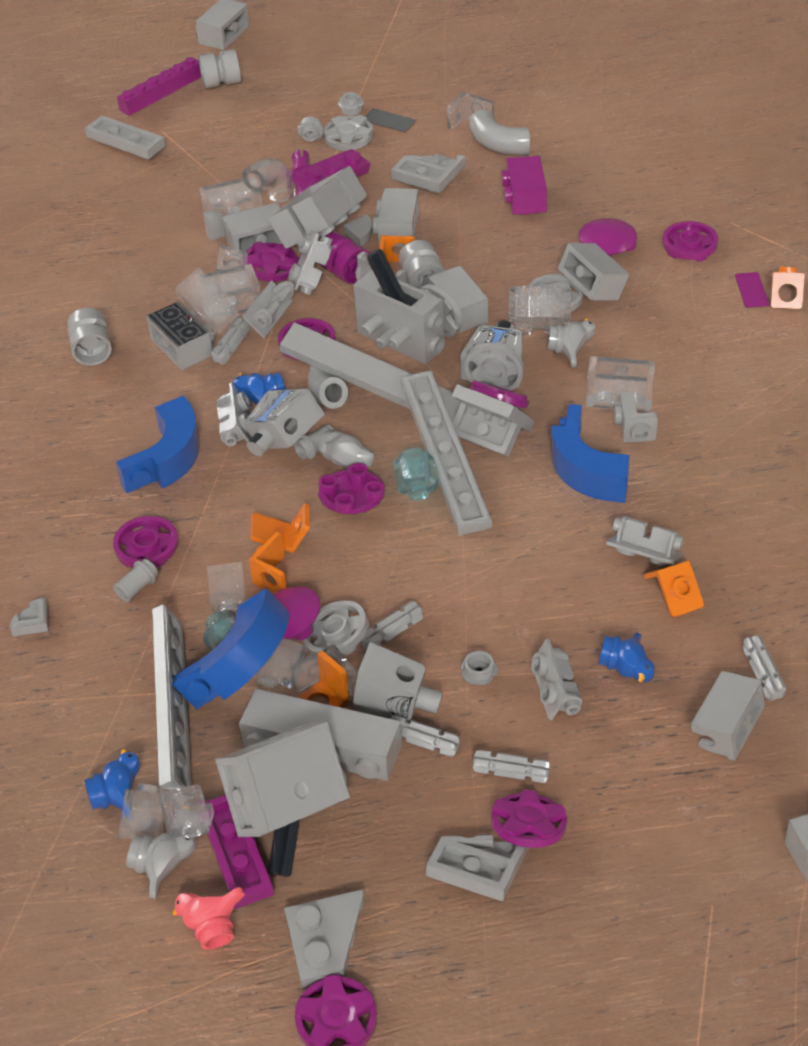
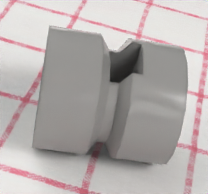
(219, 69)
(419, 262)
(89, 336)

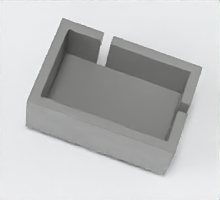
(318, 208)

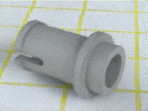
(308, 444)
(141, 575)

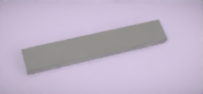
(352, 365)
(443, 443)
(170, 703)

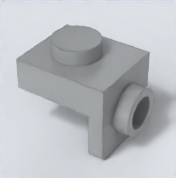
(634, 425)

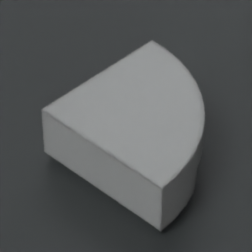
(214, 225)
(359, 230)
(32, 619)

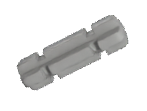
(230, 341)
(393, 624)
(764, 667)
(428, 736)
(511, 766)

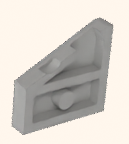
(427, 171)
(476, 864)
(323, 935)

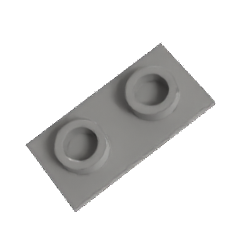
(312, 251)
(269, 306)
(232, 413)
(659, 547)
(552, 674)

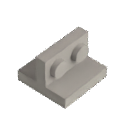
(488, 421)

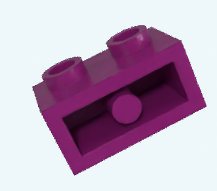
(525, 185)

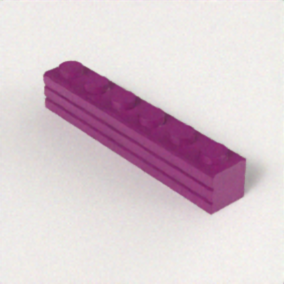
(159, 86)

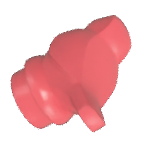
(209, 916)

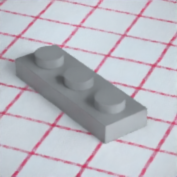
(125, 137)

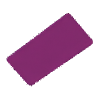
(751, 289)

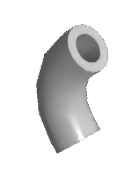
(497, 136)
(327, 388)

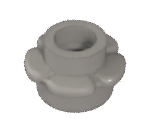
(351, 104)
(310, 129)
(479, 668)

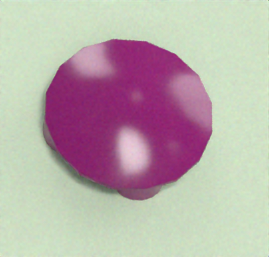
(610, 235)
(351, 490)
(303, 608)

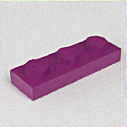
(318, 171)
(237, 856)

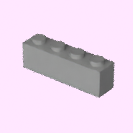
(363, 741)

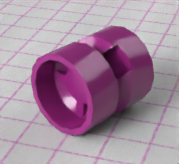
(343, 258)

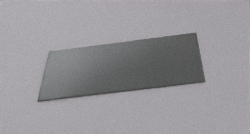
(390, 120)

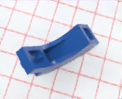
(169, 457)
(584, 468)
(240, 655)

